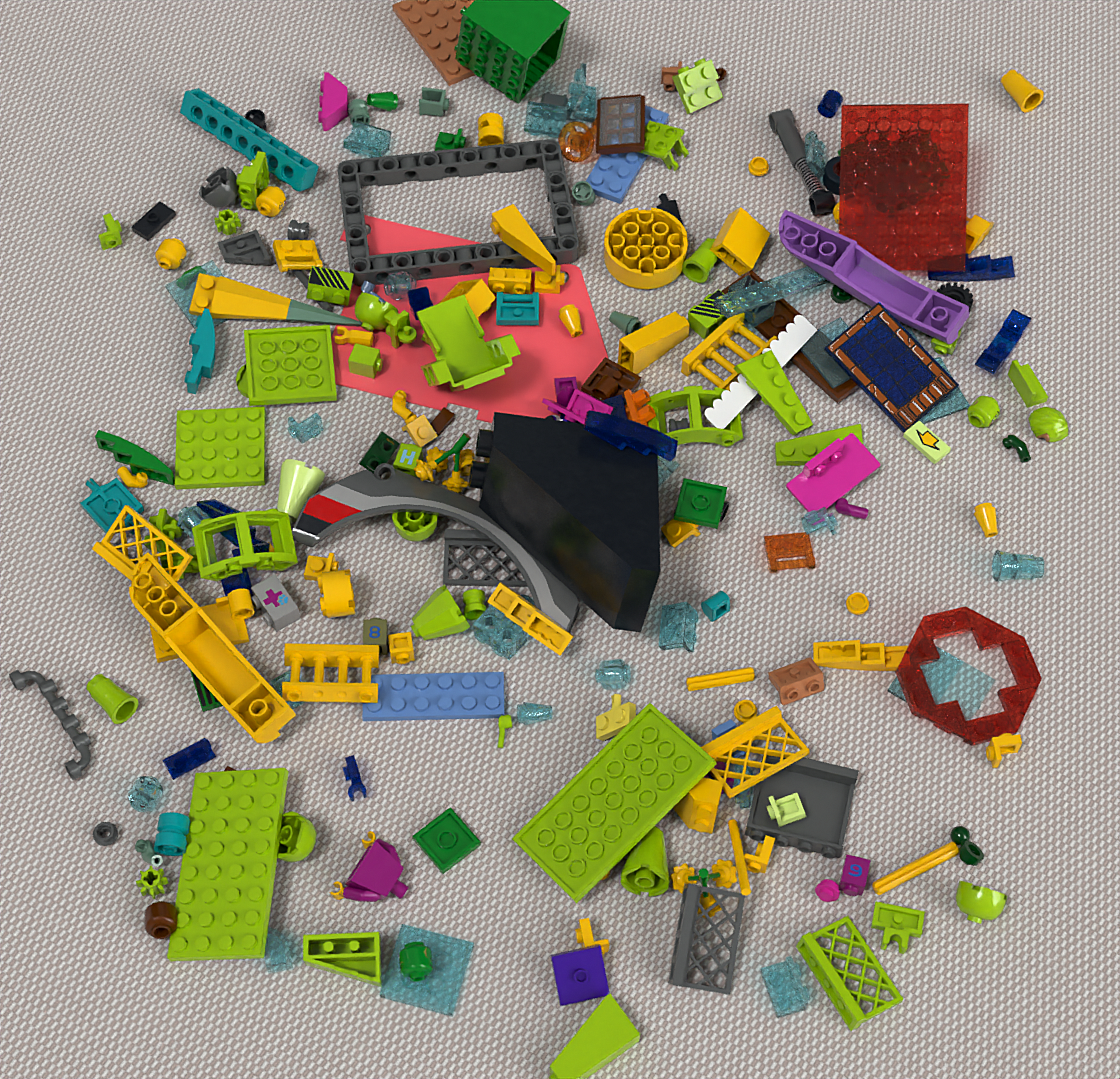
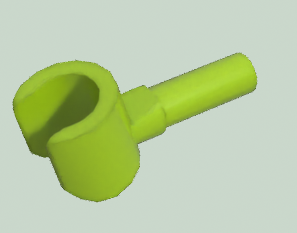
(504, 722)

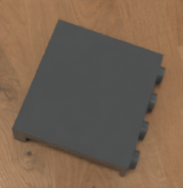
(826, 799)

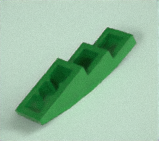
(135, 456)

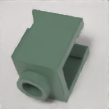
(433, 102)

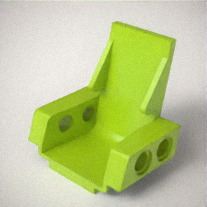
(460, 347)

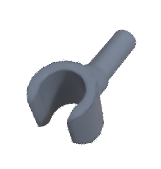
(368, 287)

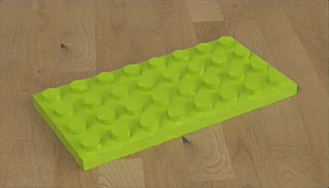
(613, 802)
(229, 865)

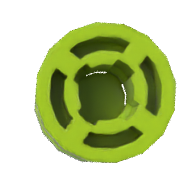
(474, 602)

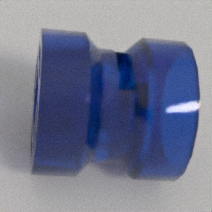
(829, 105)

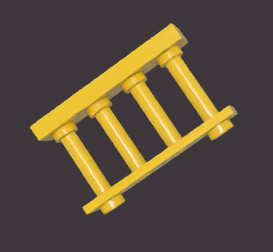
(715, 340)
(330, 656)

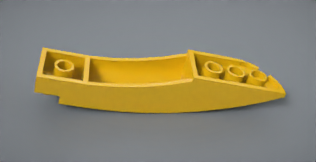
(207, 652)

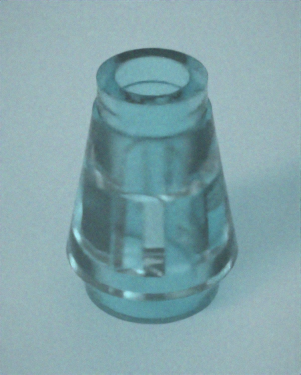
(532, 713)

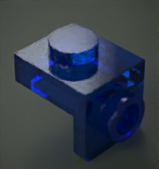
(419, 300)

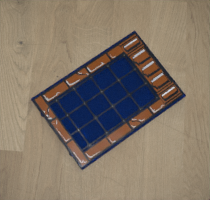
(891, 367)

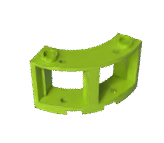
(693, 397)
(279, 560)

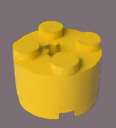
(337, 592)

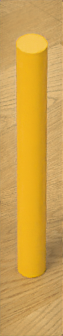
(739, 857)

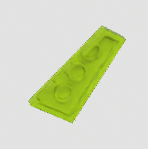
(773, 386)
(802, 449)

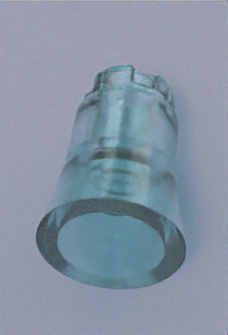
(1016, 566)

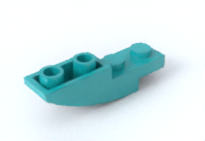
(203, 352)

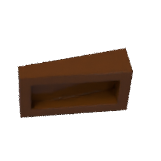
(442, 420)

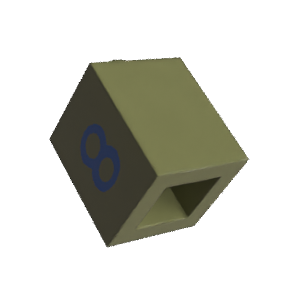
(376, 633)

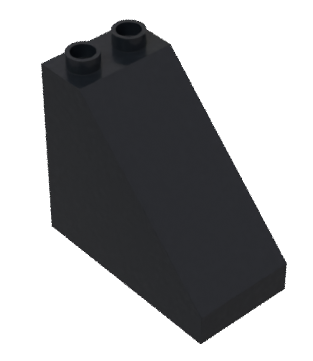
(576, 509)

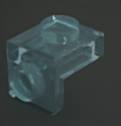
(306, 429)
(818, 519)

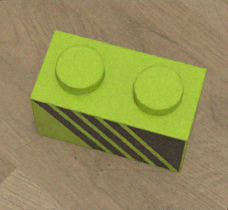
(329, 285)
(705, 316)

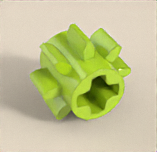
(227, 222)
(146, 880)

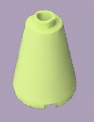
(296, 485)

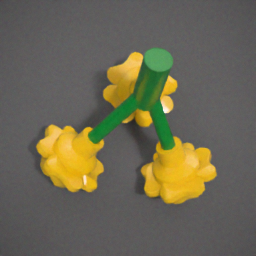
(438, 460)
(723, 874)

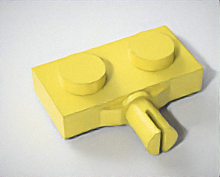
(614, 720)

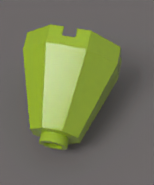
(439, 616)

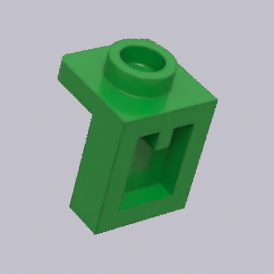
(450, 141)

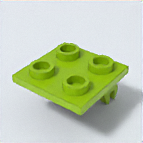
(660, 140)

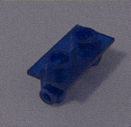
(189, 758)

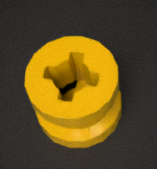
(465, 461)

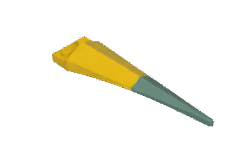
(241, 301)

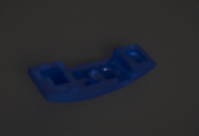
(1004, 342)

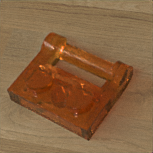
(788, 547)

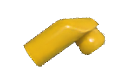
(399, 405)

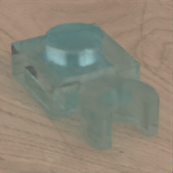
(743, 798)

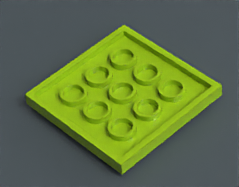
(290, 365)
(220, 448)

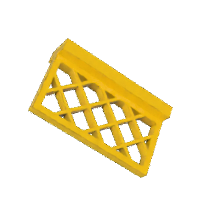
(123, 562)
(738, 738)

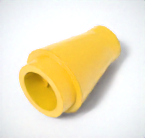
(570, 318)
(986, 517)

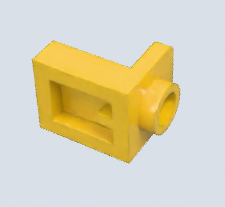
(549, 284)
(316, 565)
(760, 861)

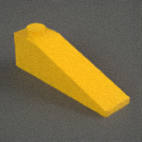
(517, 234)

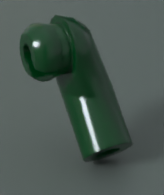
(1019, 445)

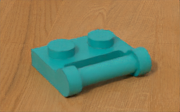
(517, 312)

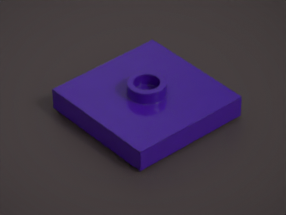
(580, 975)

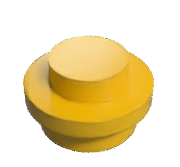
(758, 166)
(857, 603)
(745, 710)

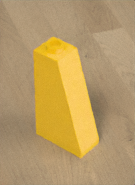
(652, 341)

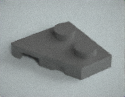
(245, 249)

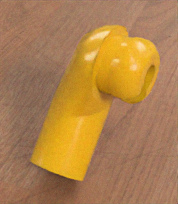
(130, 480)

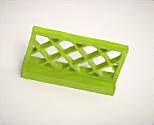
(830, 977)

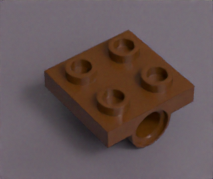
(610, 381)

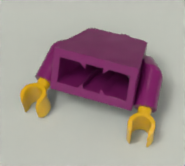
(374, 874)

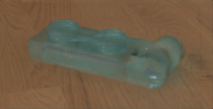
(814, 153)

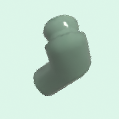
(148, 853)

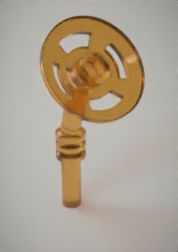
(577, 140)

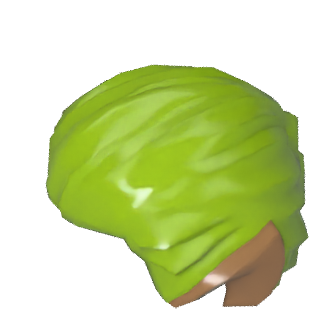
(1048, 424)

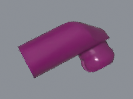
(844, 508)

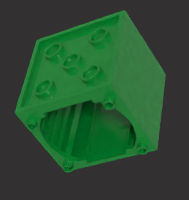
(511, 42)

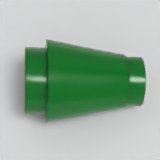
(383, 100)

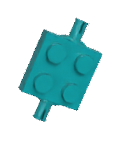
(107, 503)

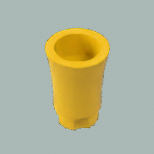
(1022, 91)

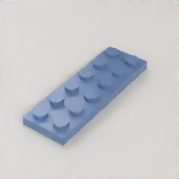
(616, 172)
(437, 696)

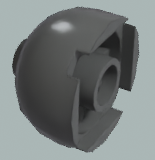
(220, 188)

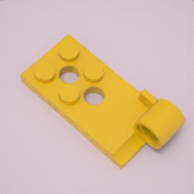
(228, 616)

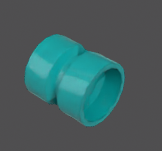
(172, 834)

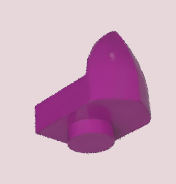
(564, 389)

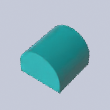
(716, 605)

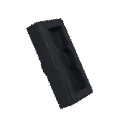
(153, 221)

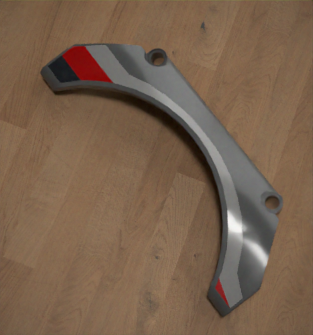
(369, 495)

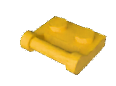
(296, 254)

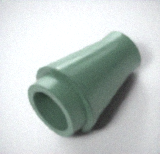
(626, 323)

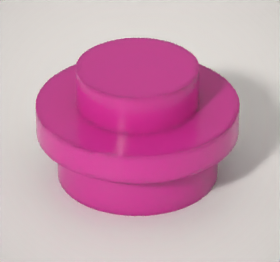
(827, 890)

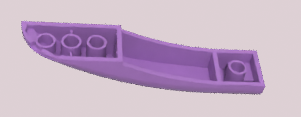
(870, 279)

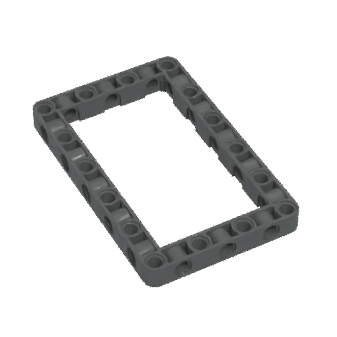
(452, 163)

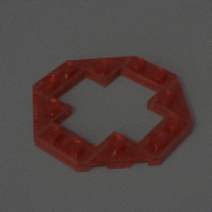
(949, 714)

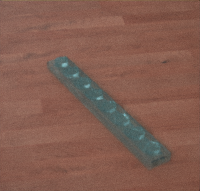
(768, 291)

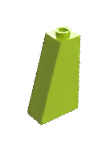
(596, 1043)

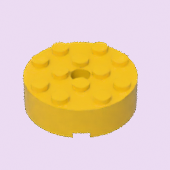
(645, 248)

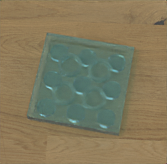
(443, 985)

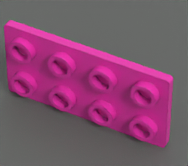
(832, 473)

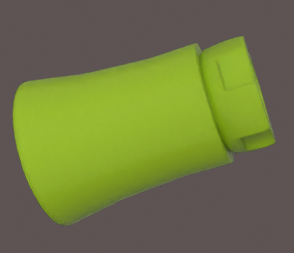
(700, 262)
(112, 698)

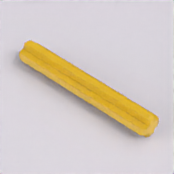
(915, 868)

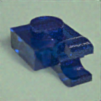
(352, 773)

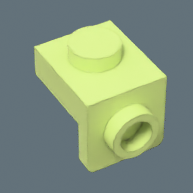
(786, 809)

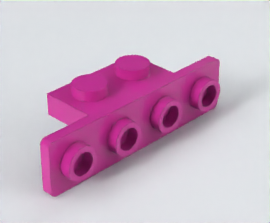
(578, 406)

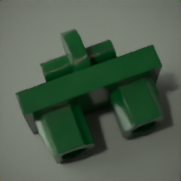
(379, 452)

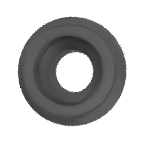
(102, 828)

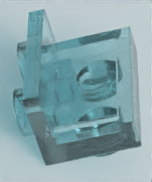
(545, 119)
(368, 140)
(678, 627)
(785, 987)

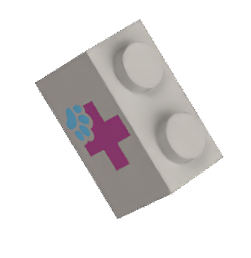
(275, 603)

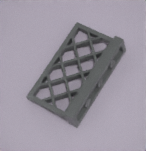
(474, 539)
(685, 935)

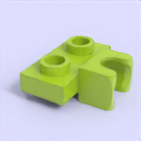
(897, 924)

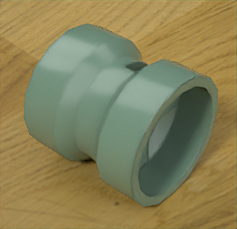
(359, 111)
(580, 193)

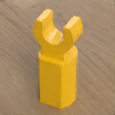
(354, 336)

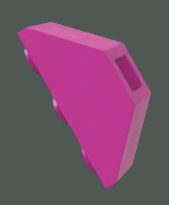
(333, 102)

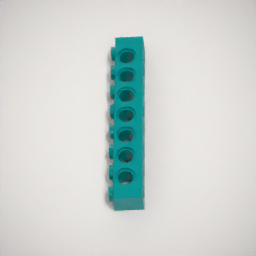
(248, 139)

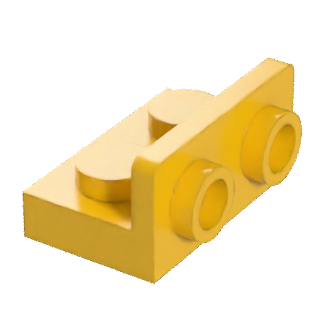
(509, 280)

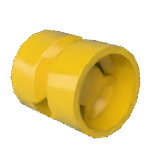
(490, 129)

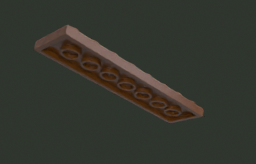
(783, 315)

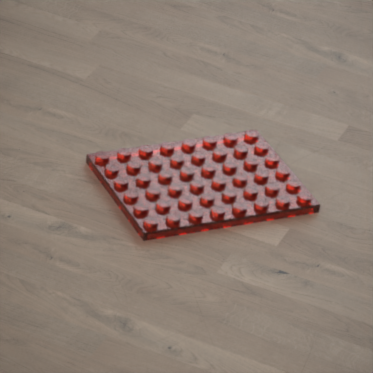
(906, 183)

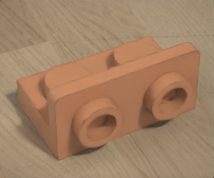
(797, 680)

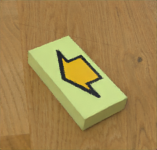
(926, 442)

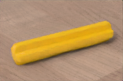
(720, 678)

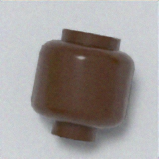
(160, 919)

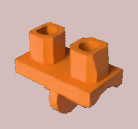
(635, 409)

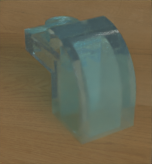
(277, 952)

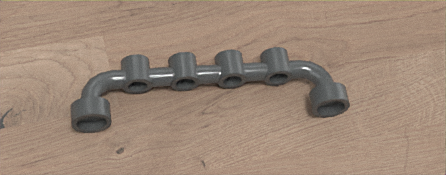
(69, 723)

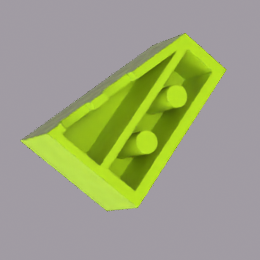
(346, 955)

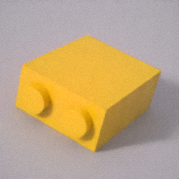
(740, 241)

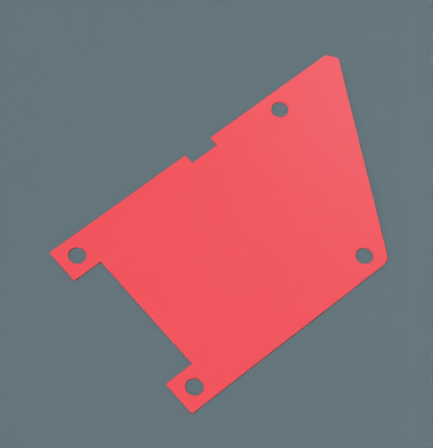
(544, 348)

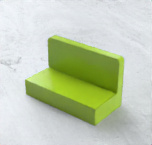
(1027, 384)

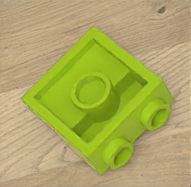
(697, 85)
(253, 180)

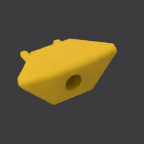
(976, 231)

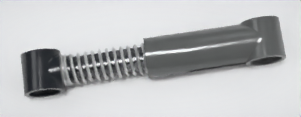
(784, 125)

